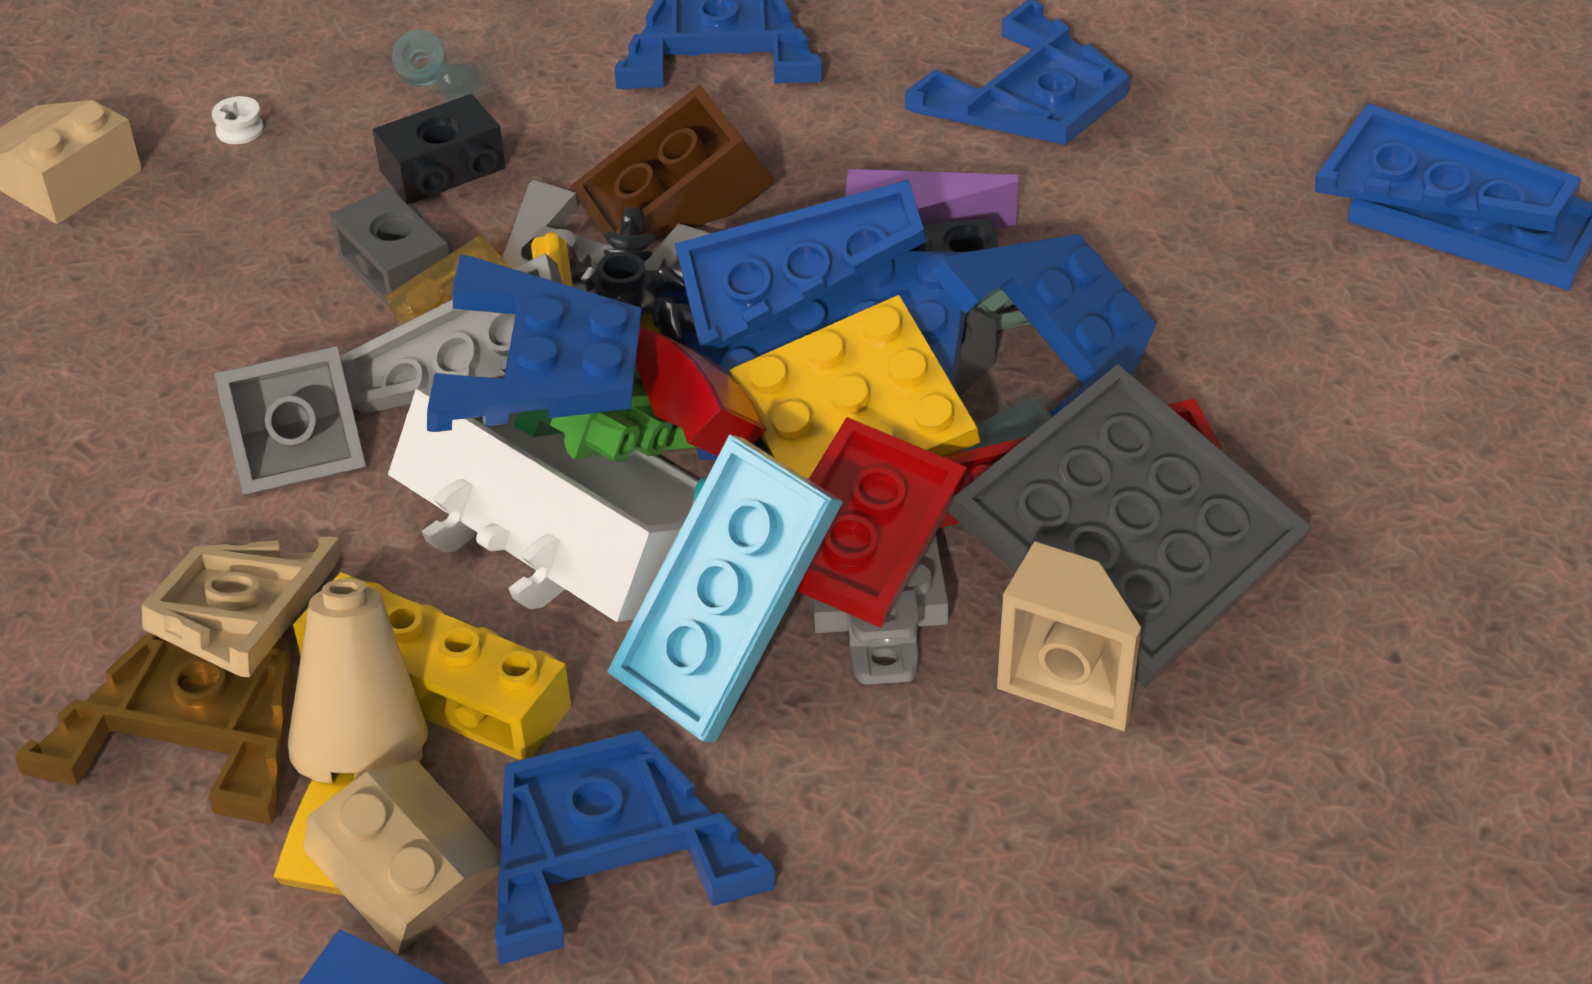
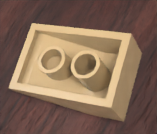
(65, 156)

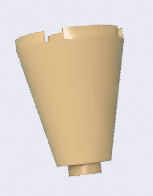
(352, 688)

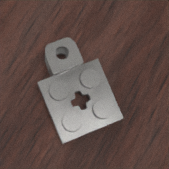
(920, 604)

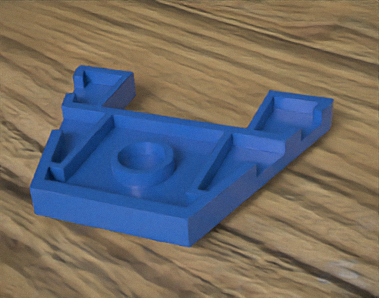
(717, 27)
(1041, 96)
(1065, 297)
(564, 354)
(599, 812)

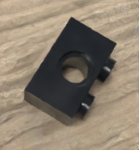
(439, 148)

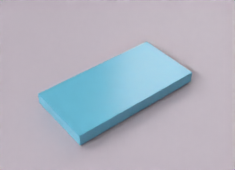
(724, 587)

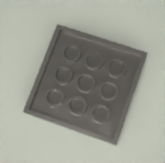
(1145, 499)

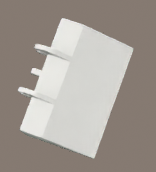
(575, 521)

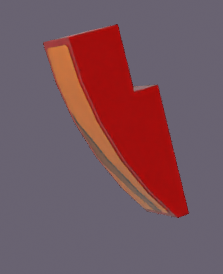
(695, 393)

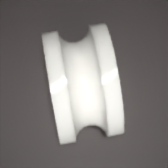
(237, 120)

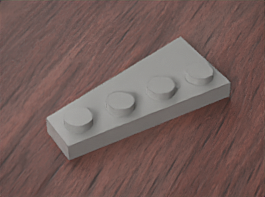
(440, 341)

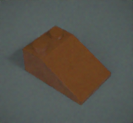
(676, 170)

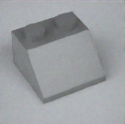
(289, 420)

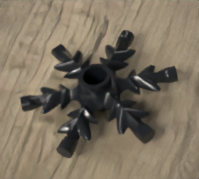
(624, 278)

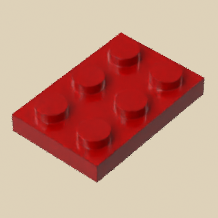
(887, 518)

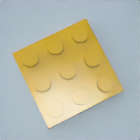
(860, 369)

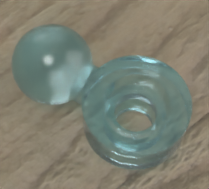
(453, 80)

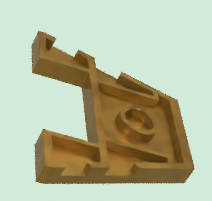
(184, 701)

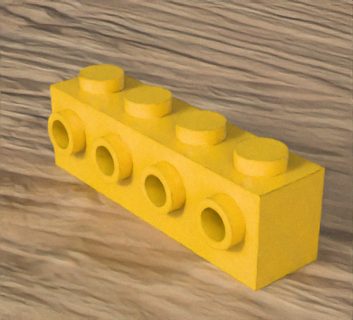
(474, 677)

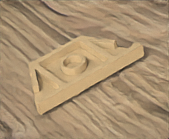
(236, 599)

